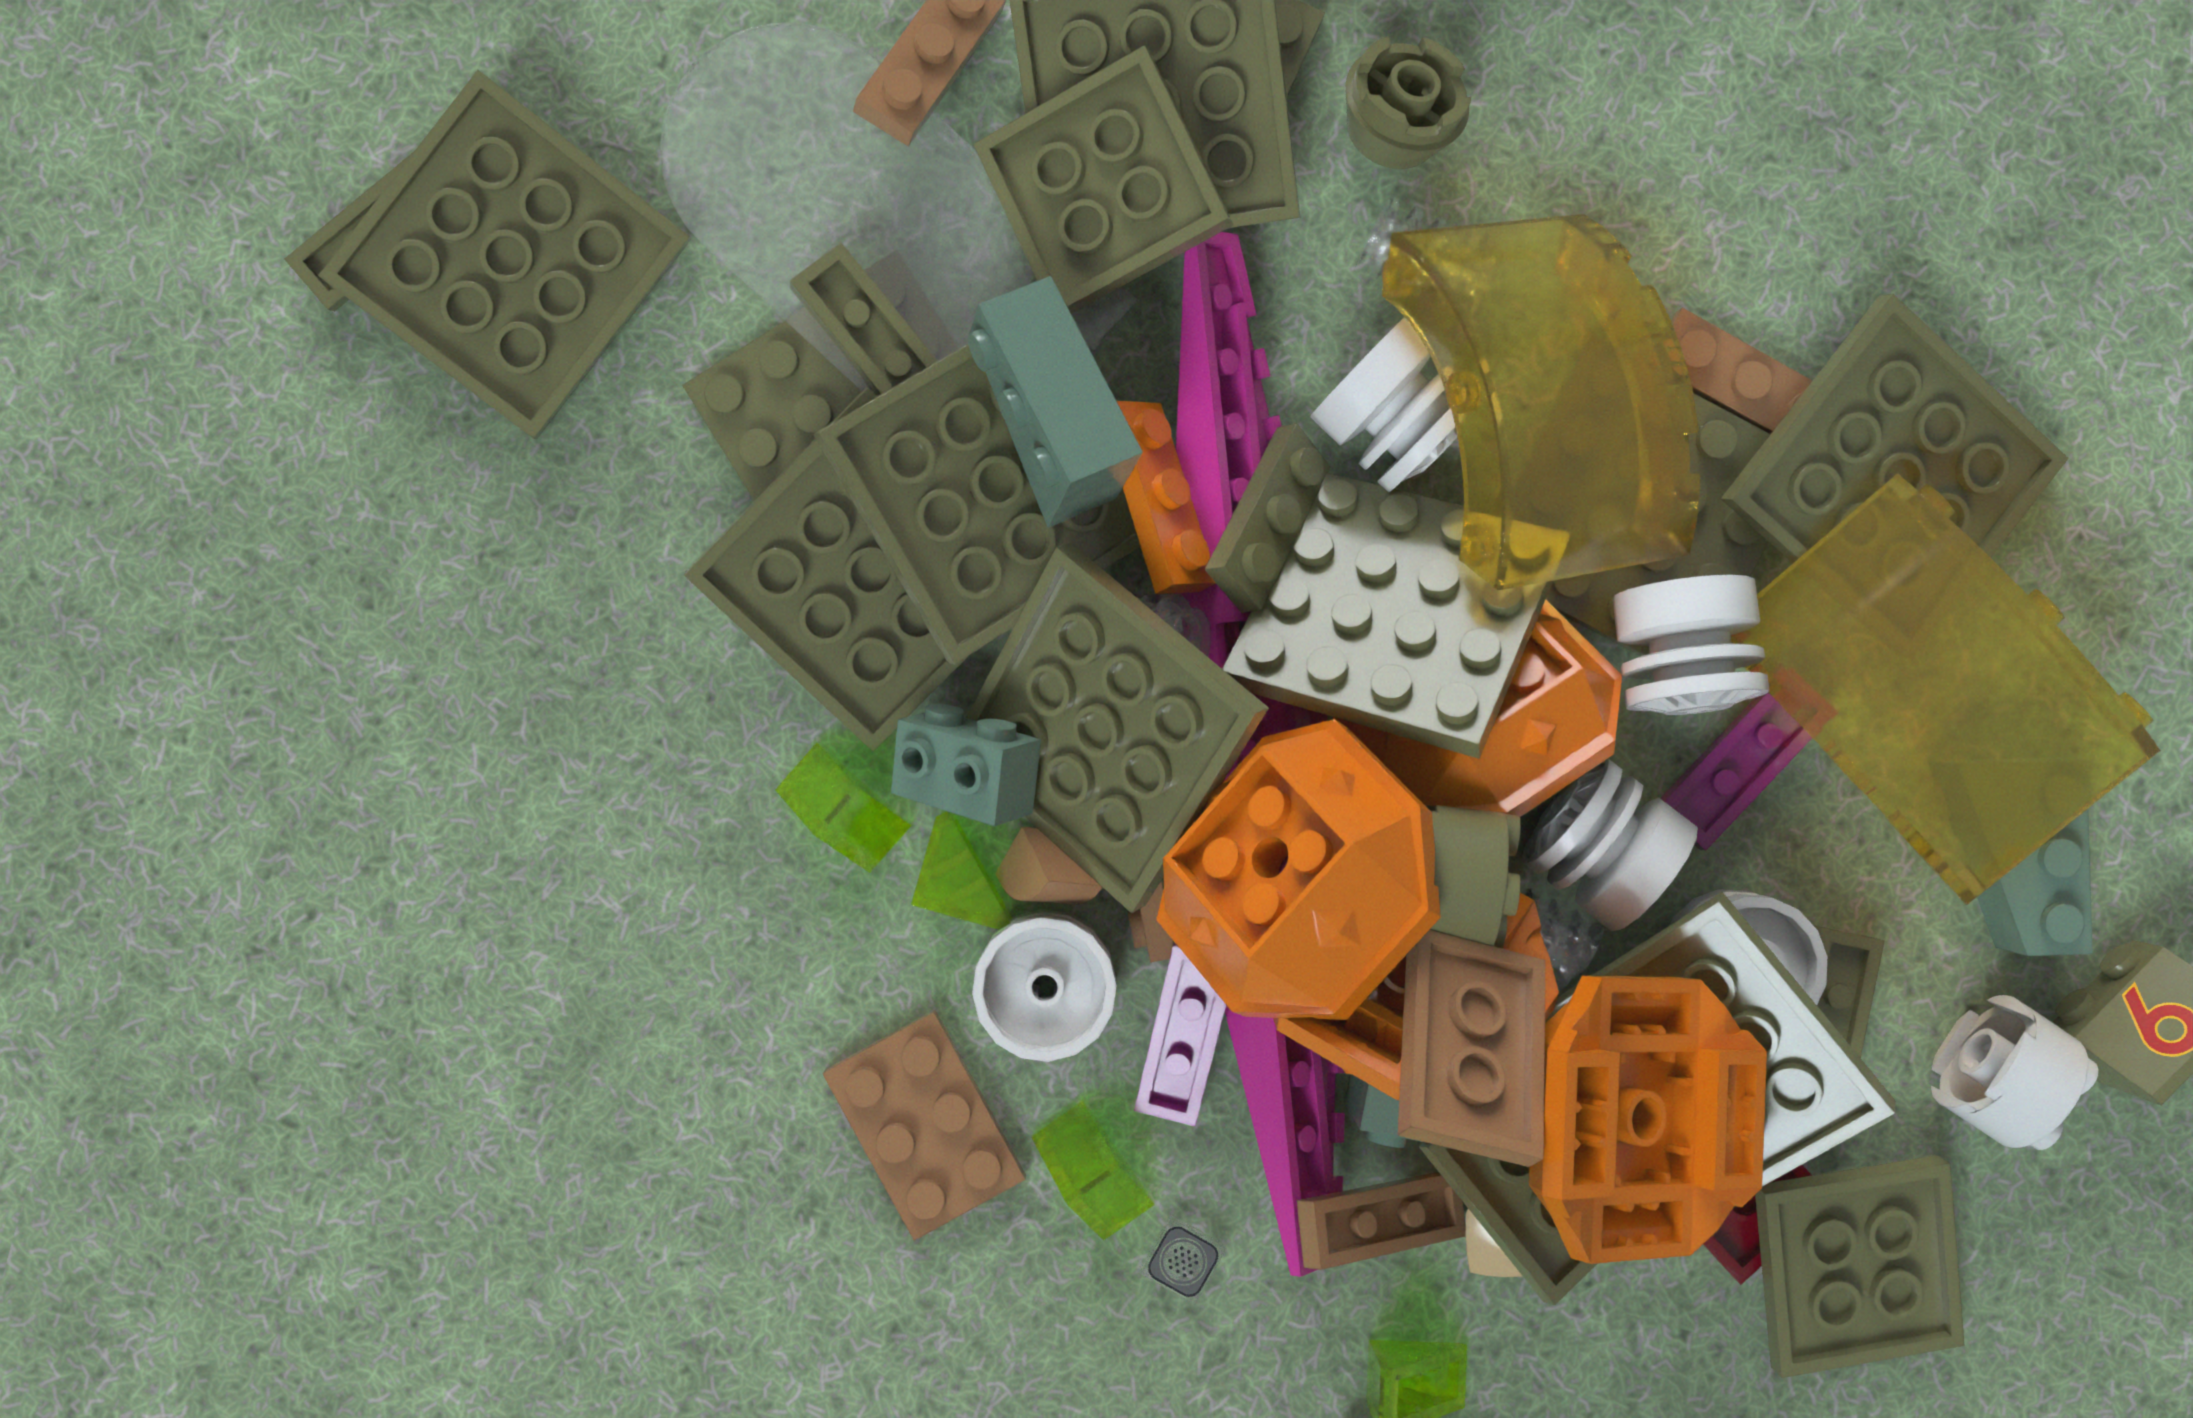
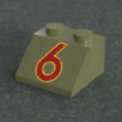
(2136, 1020)

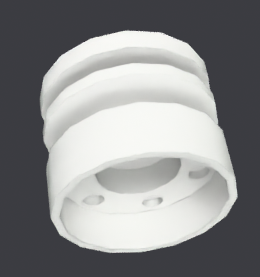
(1394, 405)
(1690, 643)
(1619, 852)

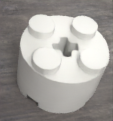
(2012, 1073)

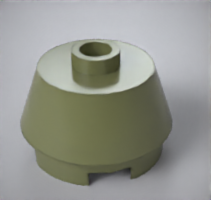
(1405, 102)

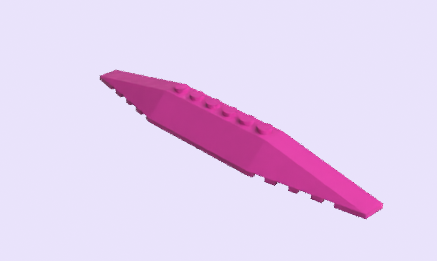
(1219, 446)

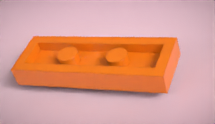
(1163, 506)

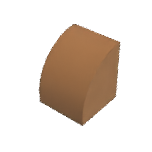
(1043, 873)

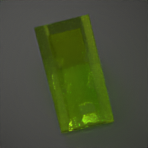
(842, 809)
(956, 880)
(1091, 1171)
(1415, 1378)

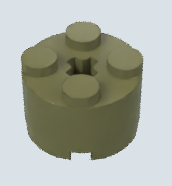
(1473, 872)

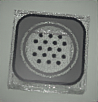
(1182, 1259)

